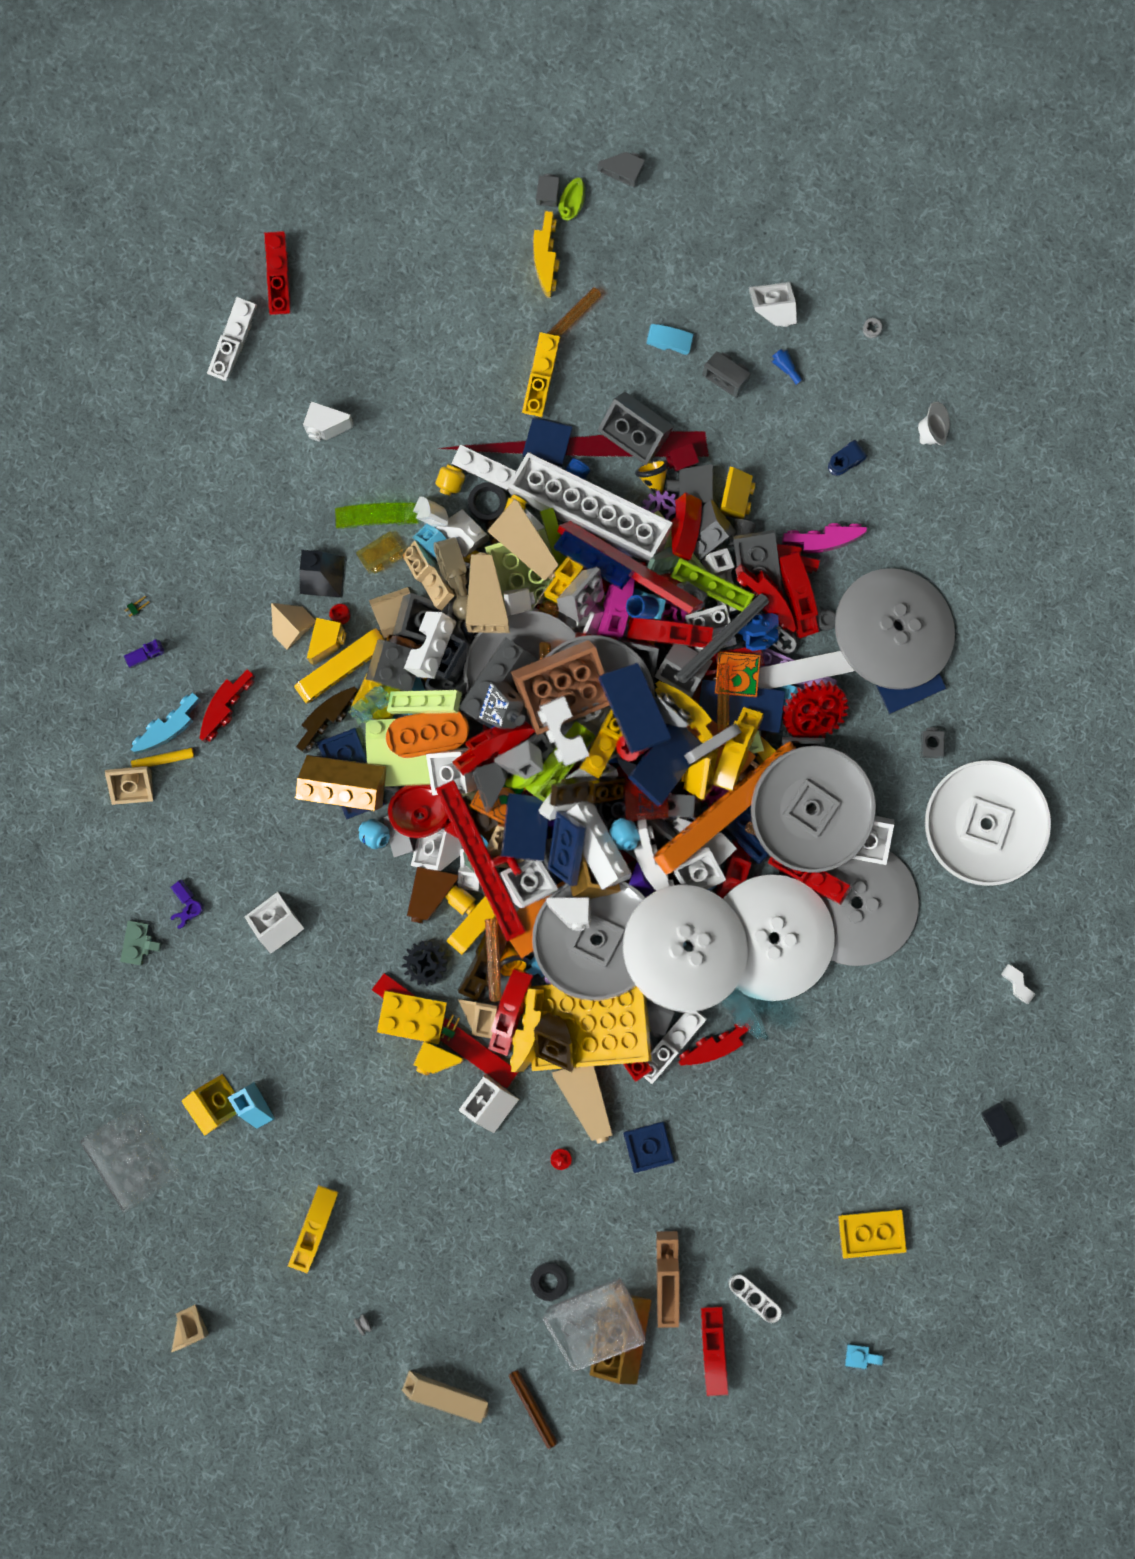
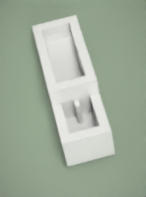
(431, 512)

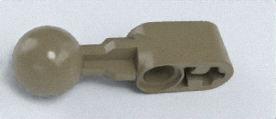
(454, 571)

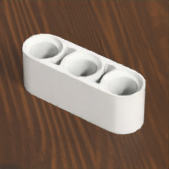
(759, 1307)

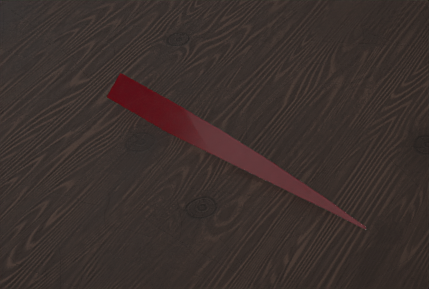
(601, 446)

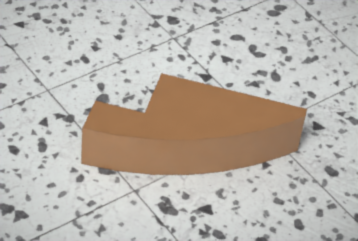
(667, 1278)

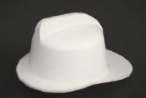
(935, 425)

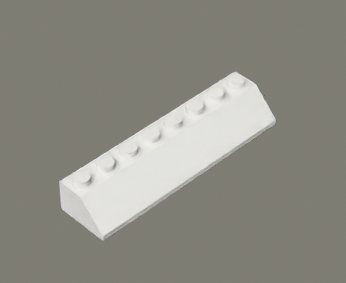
(590, 507)

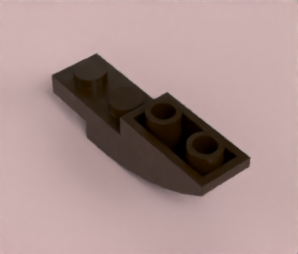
(333, 710)
(587, 789)
(477, 973)

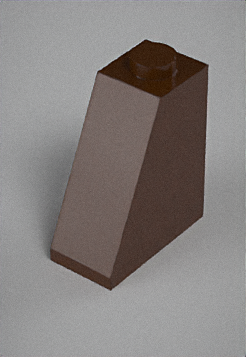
(428, 893)

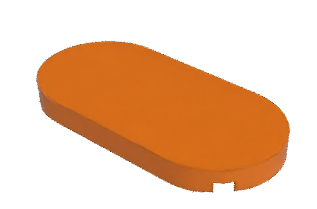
(426, 733)

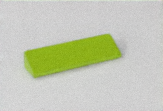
(551, 526)
(712, 585)
(554, 770)

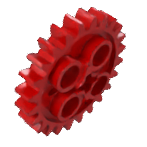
(815, 710)

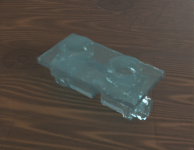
(364, 711)

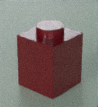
(682, 457)

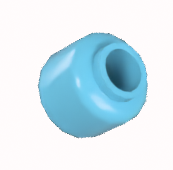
(374, 834)
(624, 834)

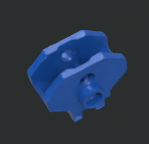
(758, 629)

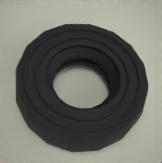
(558, 1272)

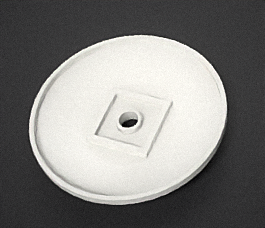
(1017, 816)
(804, 932)
(657, 955)

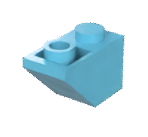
(251, 1106)

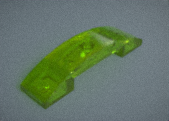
(375, 514)

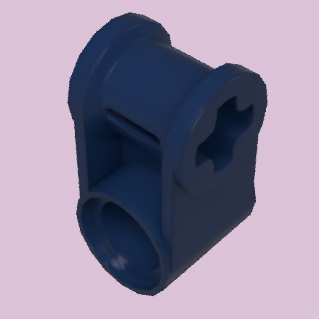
(849, 456)

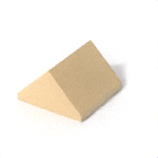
(130, 785)

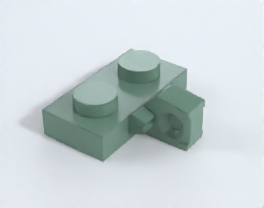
(137, 943)

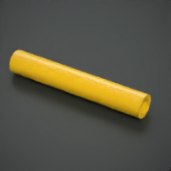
(163, 758)

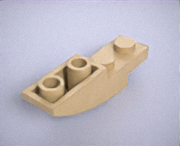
(427, 572)

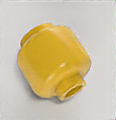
(450, 479)

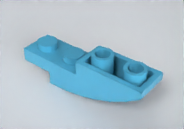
(160, 733)

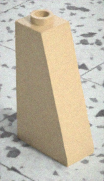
(522, 539)
(485, 602)
(585, 1098)
(445, 1397)

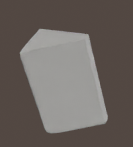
(399, 843)

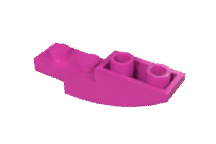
(832, 538)
(615, 613)

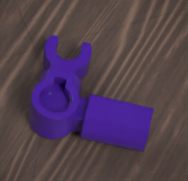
(141, 655)
(192, 909)

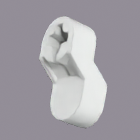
(1019, 990)

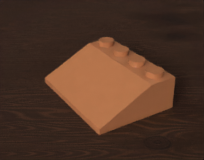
(566, 674)

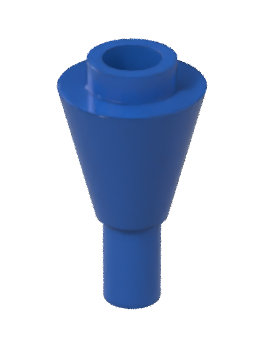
(784, 362)

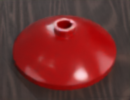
(416, 802)

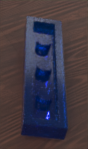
(591, 557)

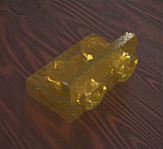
(379, 553)

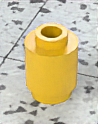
(461, 900)

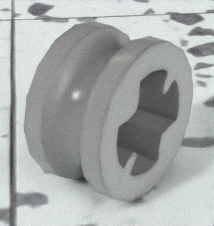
(875, 322)
(362, 1324)

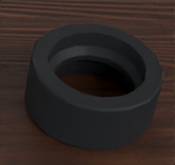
(486, 486)

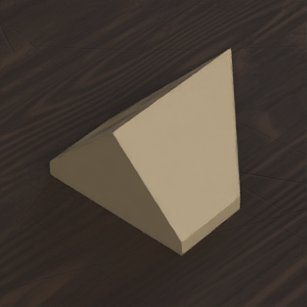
(290, 623)
(479, 1017)
(189, 1328)

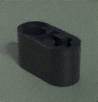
(999, 1125)

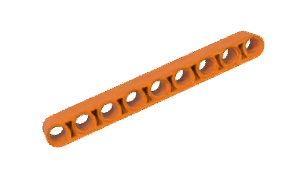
(714, 818)

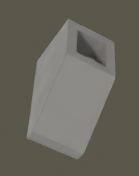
(522, 760)

